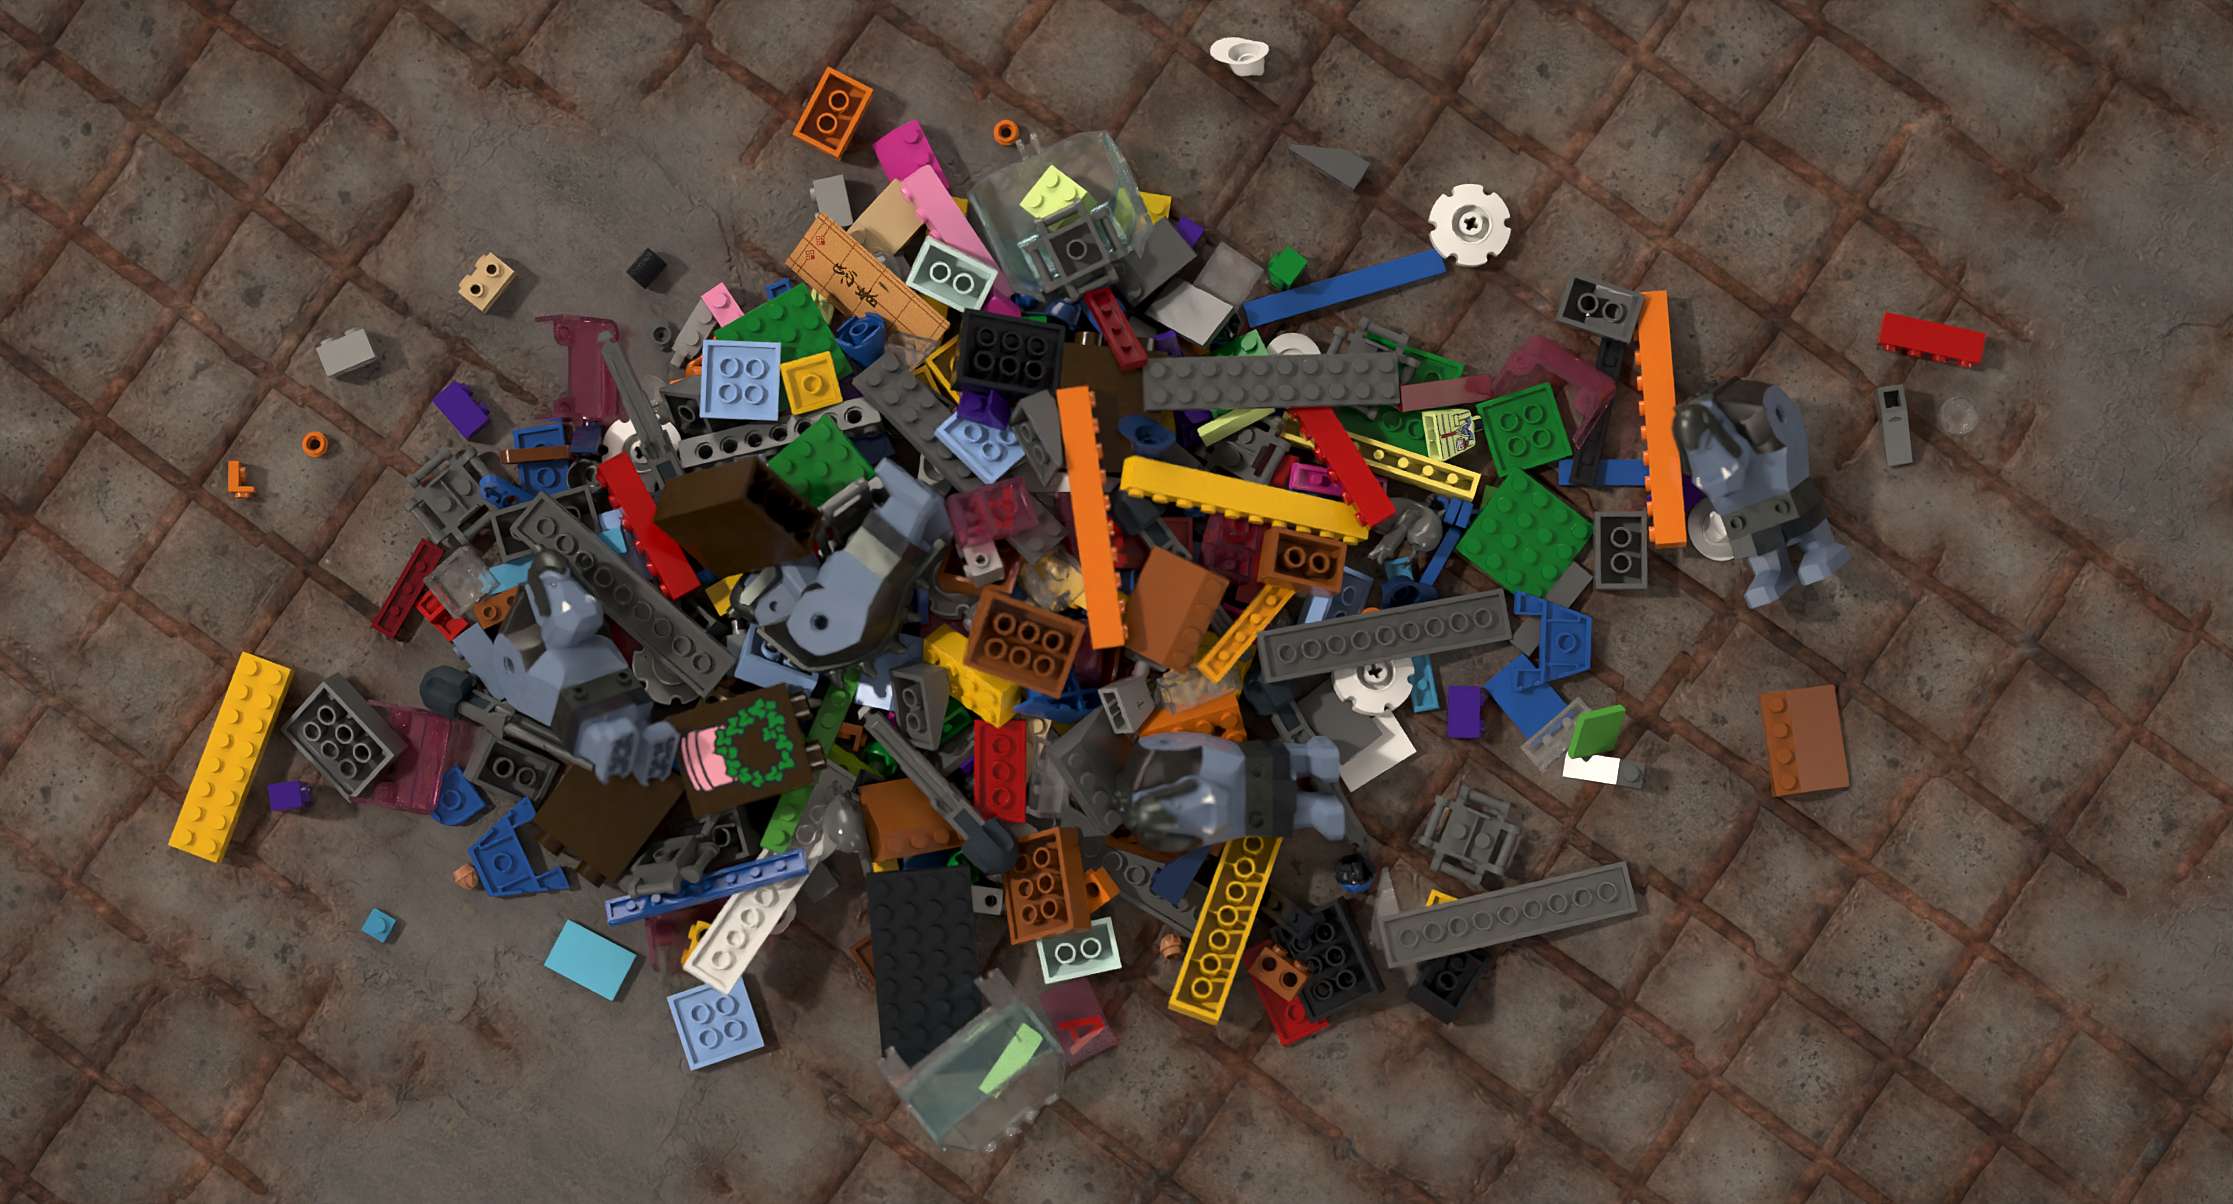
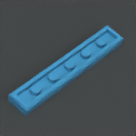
(516, 572)
(1423, 691)

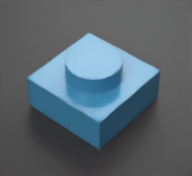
(379, 925)

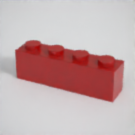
(1930, 339)

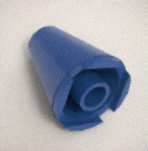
(862, 339)

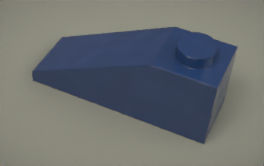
(588, 441)
(1178, 873)

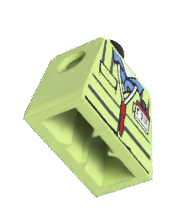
(1449, 431)

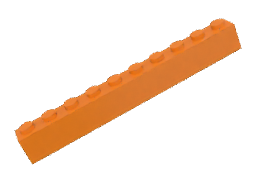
(1657, 407)
(1090, 517)

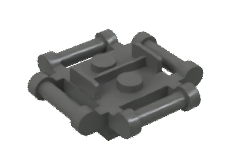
(1076, 250)
(1363, 345)
(1248, 452)
(451, 496)
(846, 514)
(1469, 836)
(667, 864)

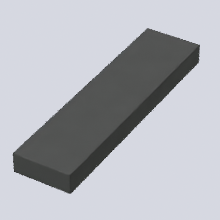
(1563, 594)

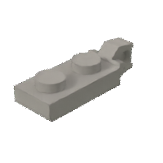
(692, 335)

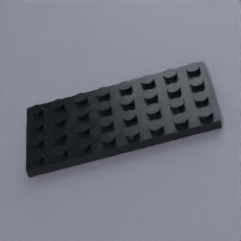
(923, 957)

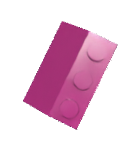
(905, 152)

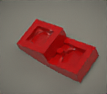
(440, 617)

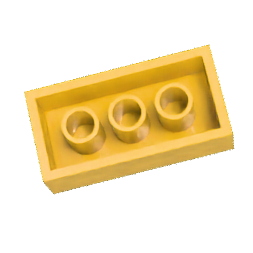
(976, 690)

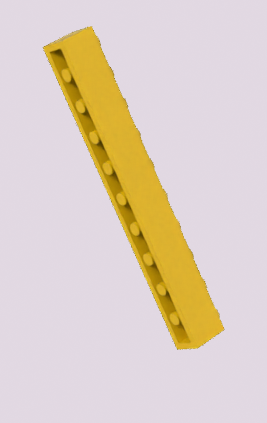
(1240, 499)

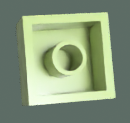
(1053, 193)

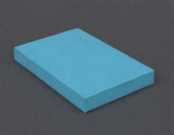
(590, 960)

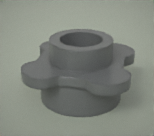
(654, 334)

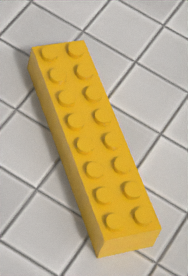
(231, 757)
(1224, 927)

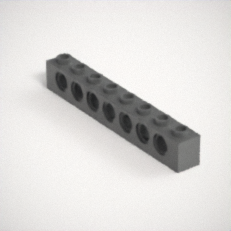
(744, 437)

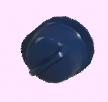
(1062, 312)
(1147, 436)
(1404, 591)

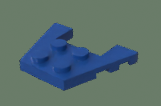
(1562, 644)
(503, 861)

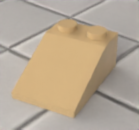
(887, 222)

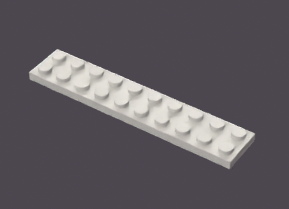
(754, 913)

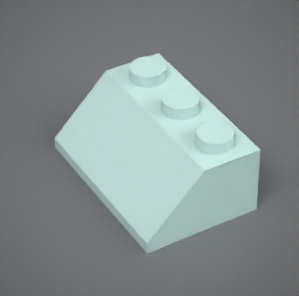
(951, 275)
(1080, 953)

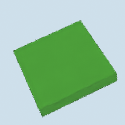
(1596, 731)

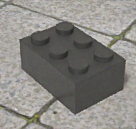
(1620, 551)

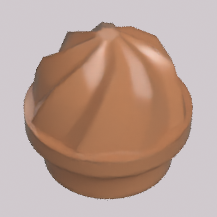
(466, 876)
(1172, 947)

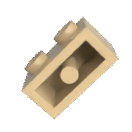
(486, 282)

